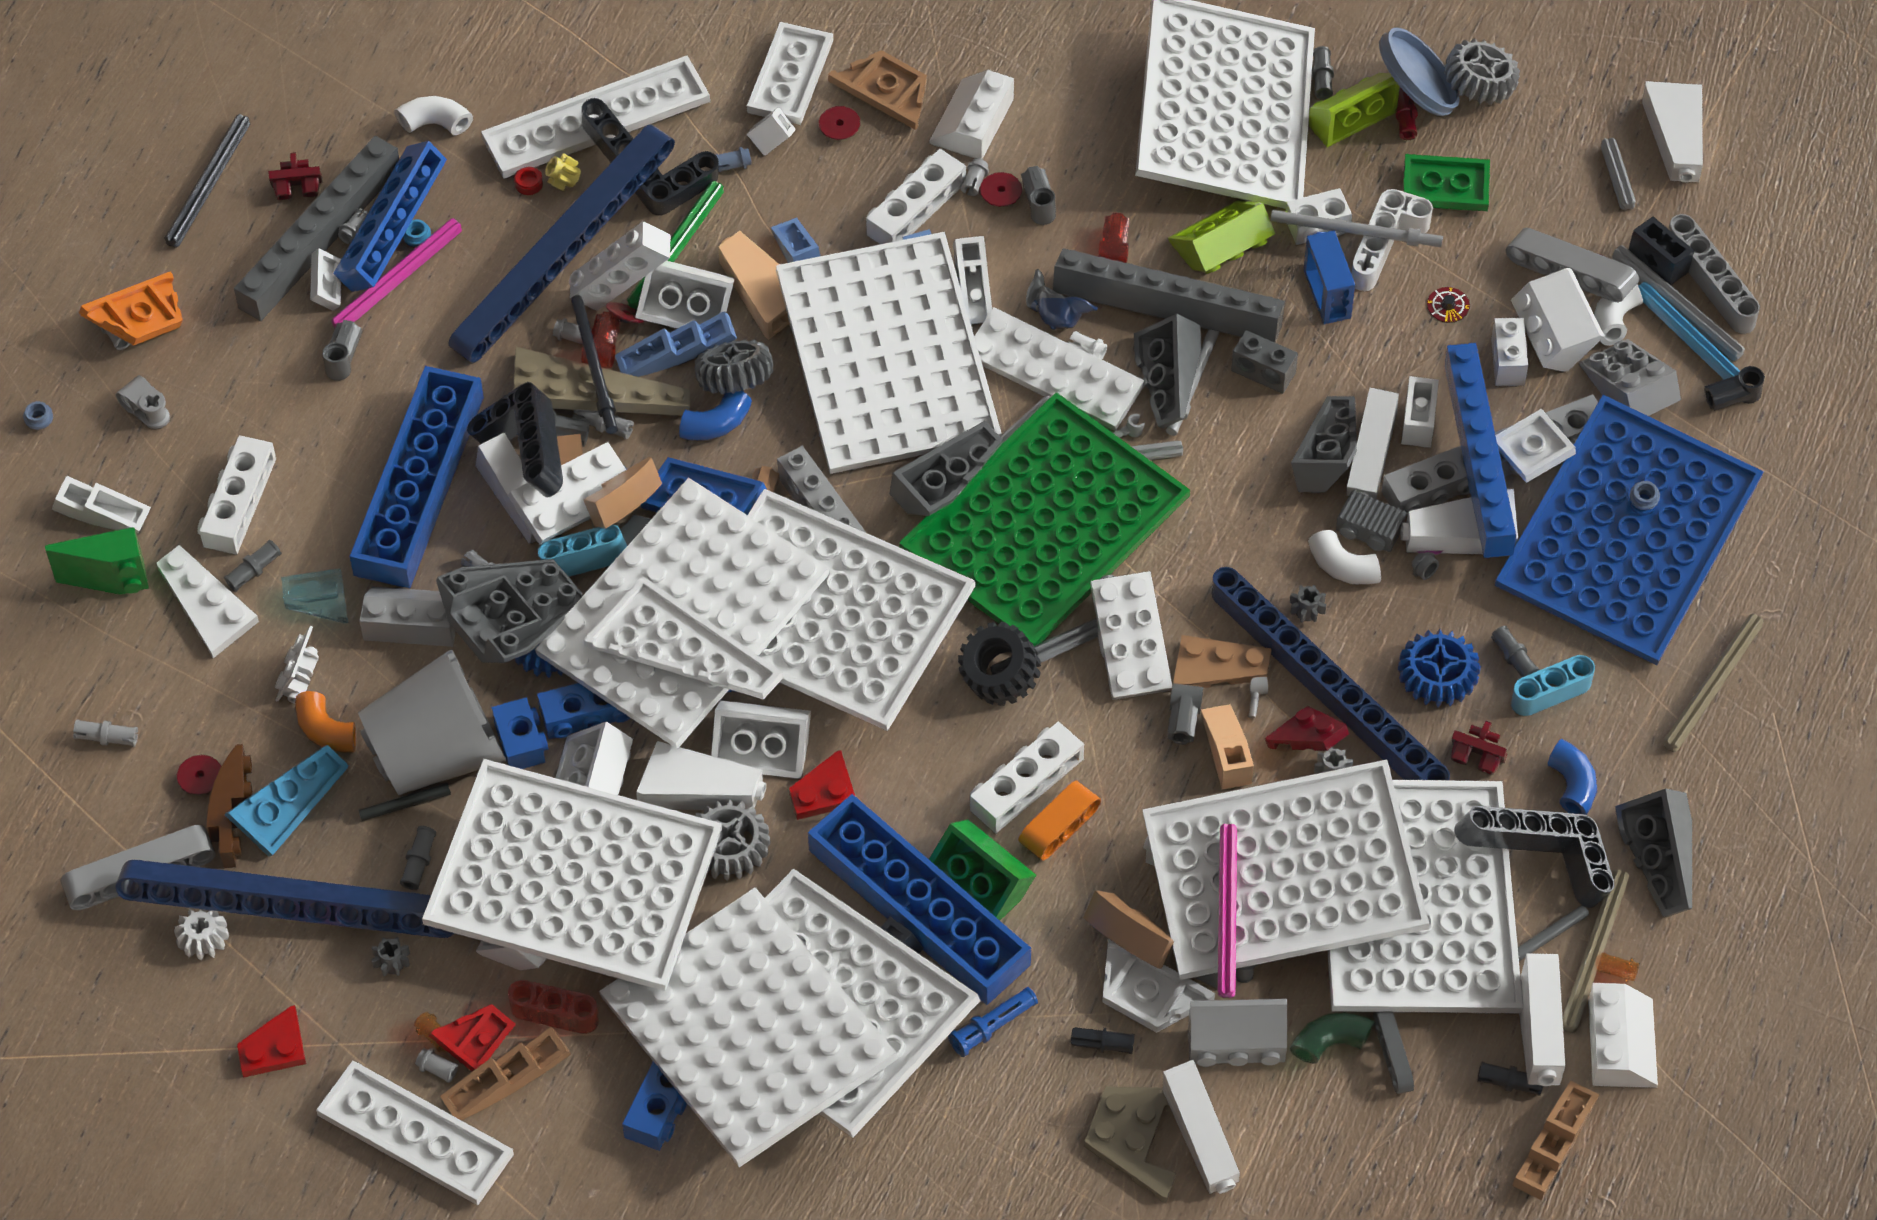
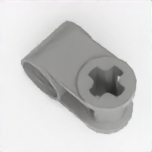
(144, 402)

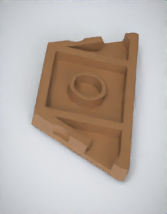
(885, 85)

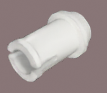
(1089, 345)

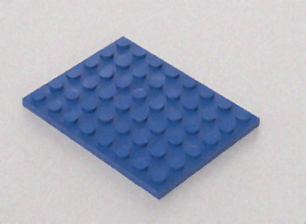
(1620, 566)

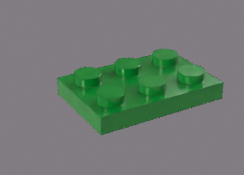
(1448, 181)

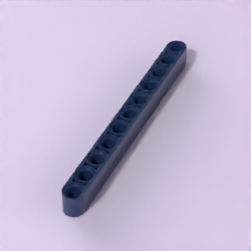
(561, 243)
(1324, 670)
(275, 897)

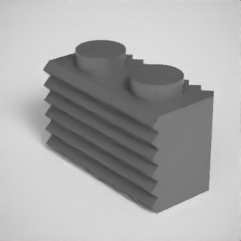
(1370, 521)

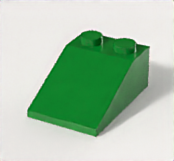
(100, 562)

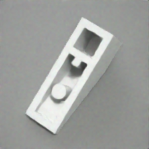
(973, 277)

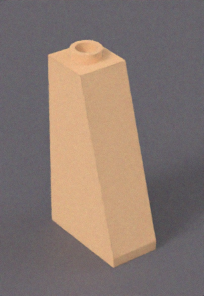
(755, 282)

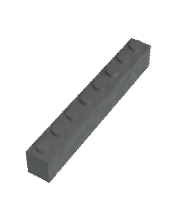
(316, 229)
(1166, 295)

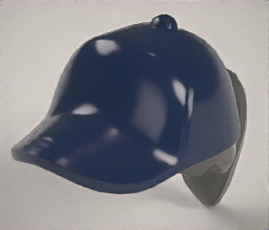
(1053, 307)

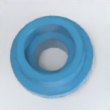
(416, 227)

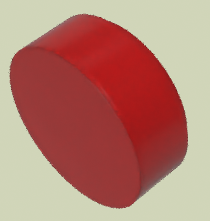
(528, 180)

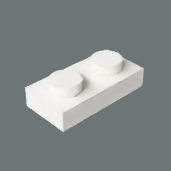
(324, 284)

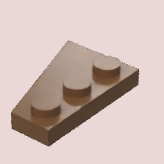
(1215, 661)

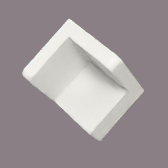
(771, 131)

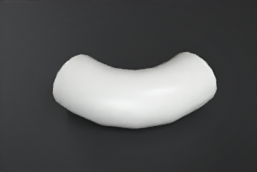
(434, 111)
(1610, 316)
(1342, 564)

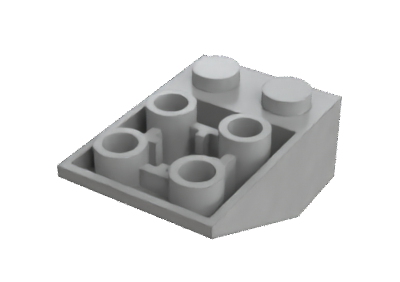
(1633, 377)

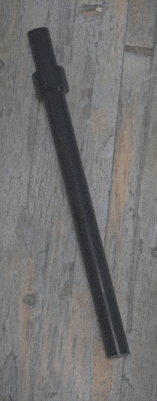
(605, 404)

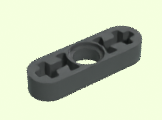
(1393, 1051)

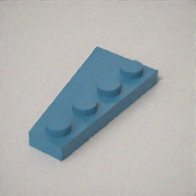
(283, 804)

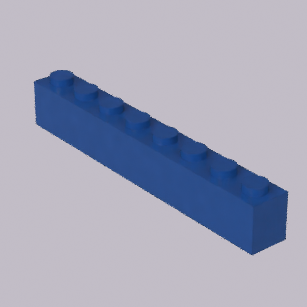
(1480, 450)

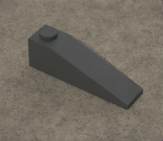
(1169, 360)
(1327, 446)
(944, 472)
(1661, 840)

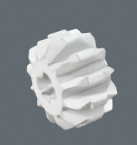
(201, 933)

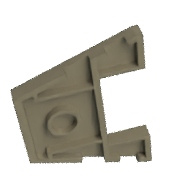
(1125, 1131)

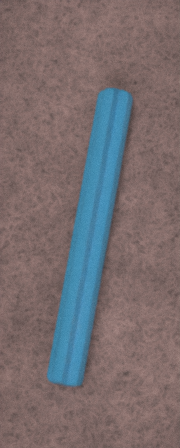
(1687, 332)

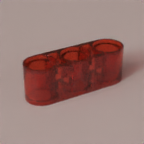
(563, 1017)

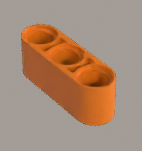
(1059, 820)

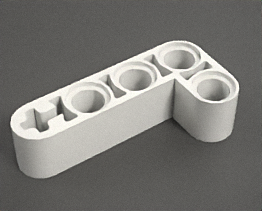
(1396, 211)

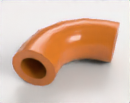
(319, 727)

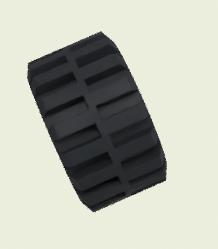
(984, 648)

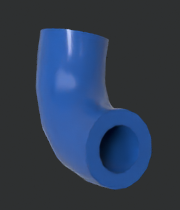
(717, 421)
(1579, 777)

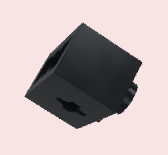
(1661, 250)

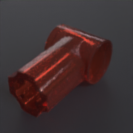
(1115, 236)
(605, 335)

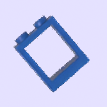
(1329, 277)

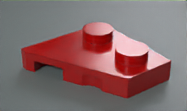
(822, 788)
(474, 1036)
(273, 1045)

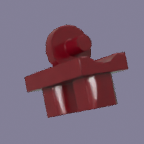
(295, 173)
(1491, 754)

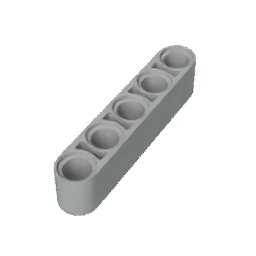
(1593, 271)
(1717, 277)
(97, 880)

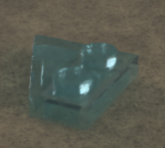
(316, 594)

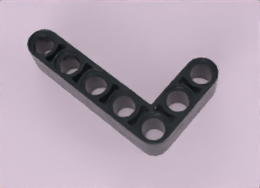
(656, 184)
(531, 417)
(1545, 831)

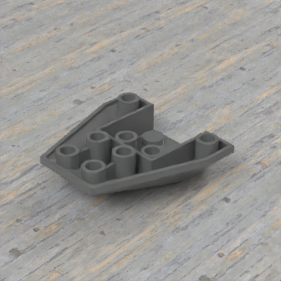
(507, 606)

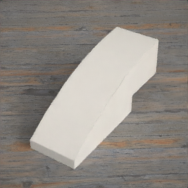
(99, 506)

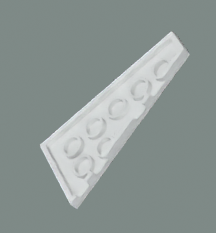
(670, 636)

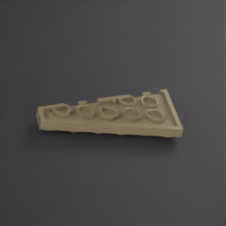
(572, 387)

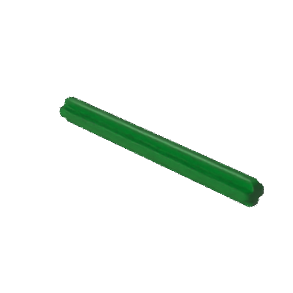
(685, 231)

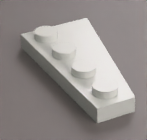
(210, 606)

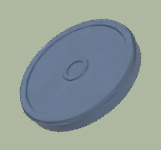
(1418, 71)

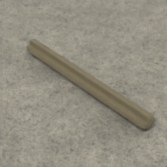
(1713, 682)
(1593, 953)

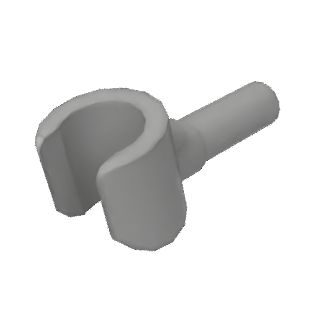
(1131, 428)
(1258, 687)

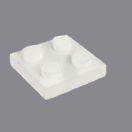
(1534, 445)

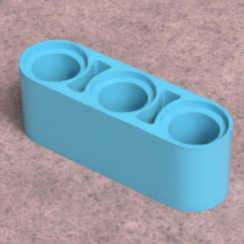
(584, 549)
(1546, 696)

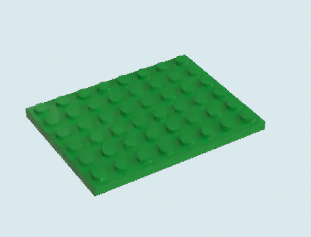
(1048, 518)

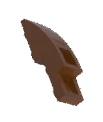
(227, 792)

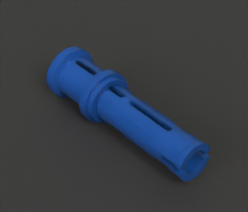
(978, 1025)

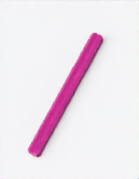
(399, 272)
(1227, 911)

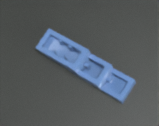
(795, 241)
(674, 348)

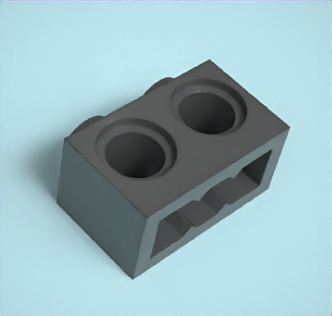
(1264, 361)

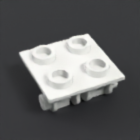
(299, 668)

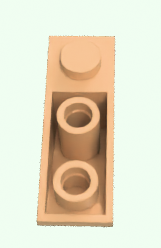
(1228, 746)

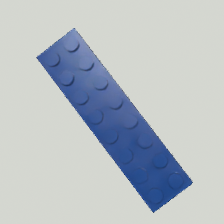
(416, 477)
(920, 897)

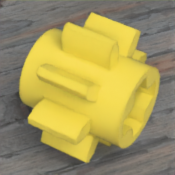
(562, 171)

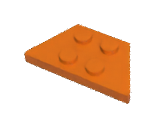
(137, 311)

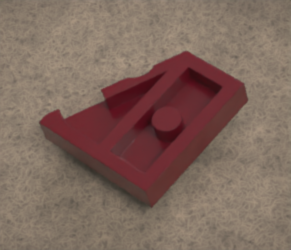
(1308, 731)

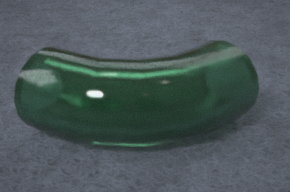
(1330, 1031)

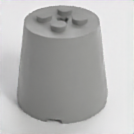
(429, 728)

